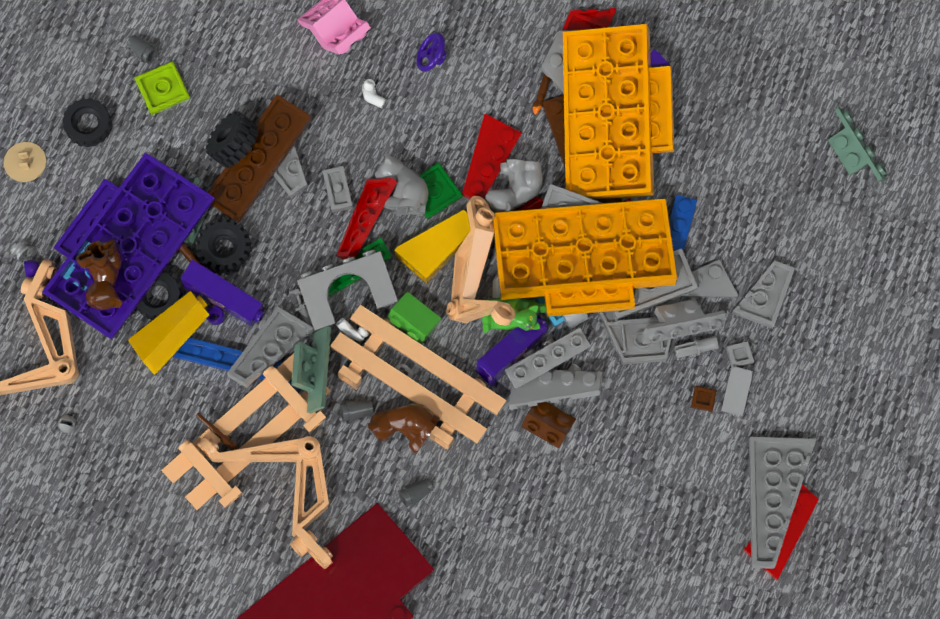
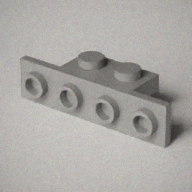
(681, 320)
(547, 358)

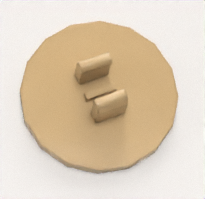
(24, 161)

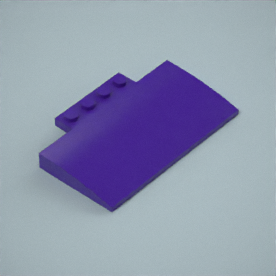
(149, 224)

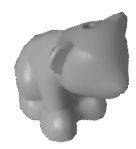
(524, 185)
(410, 191)

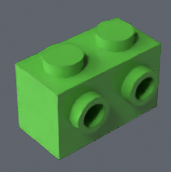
(414, 318)

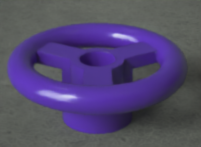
(434, 53)

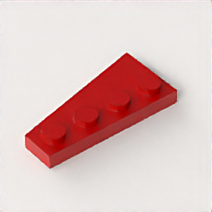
(492, 148)
(365, 215)
(802, 511)

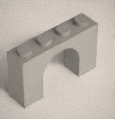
(316, 286)

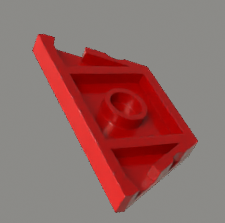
(589, 19)

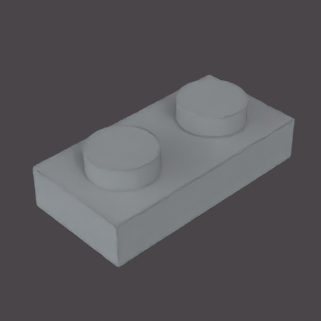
(337, 189)

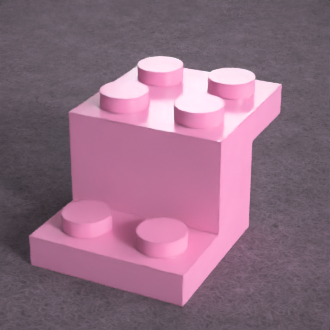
(334, 25)

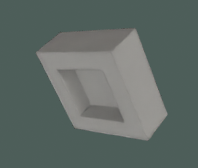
(740, 354)

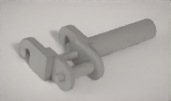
(301, 309)

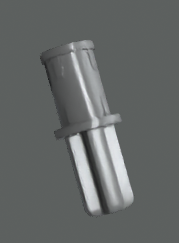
(696, 347)

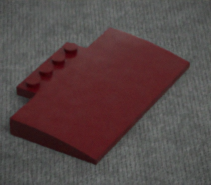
(367, 579)

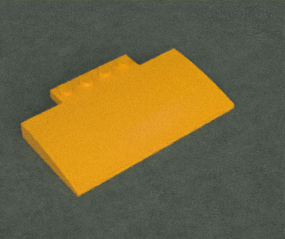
(614, 112)
(584, 254)

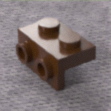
(548, 423)

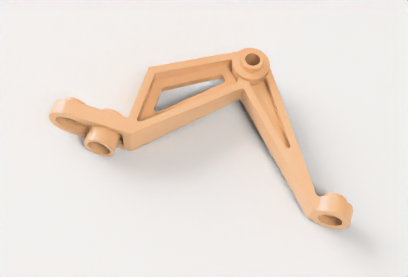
(468, 269)
(54, 372)
(296, 452)

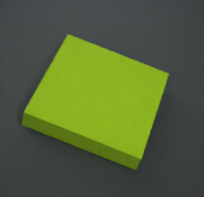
(162, 88)

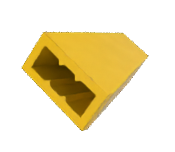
(435, 246)
(169, 331)

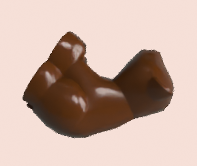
(104, 264)
(412, 421)

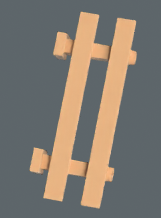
(365, 359)
(217, 480)

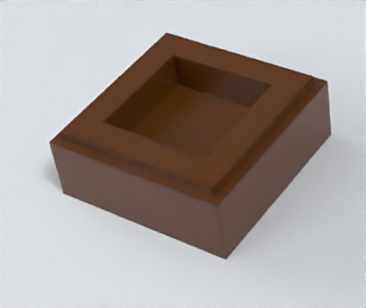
(703, 398)

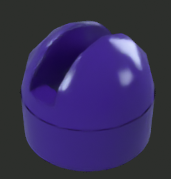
(31, 268)
(218, 312)

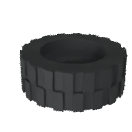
(82, 107)
(174, 295)

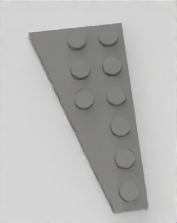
(776, 478)

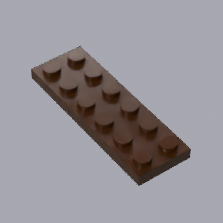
(277, 133)

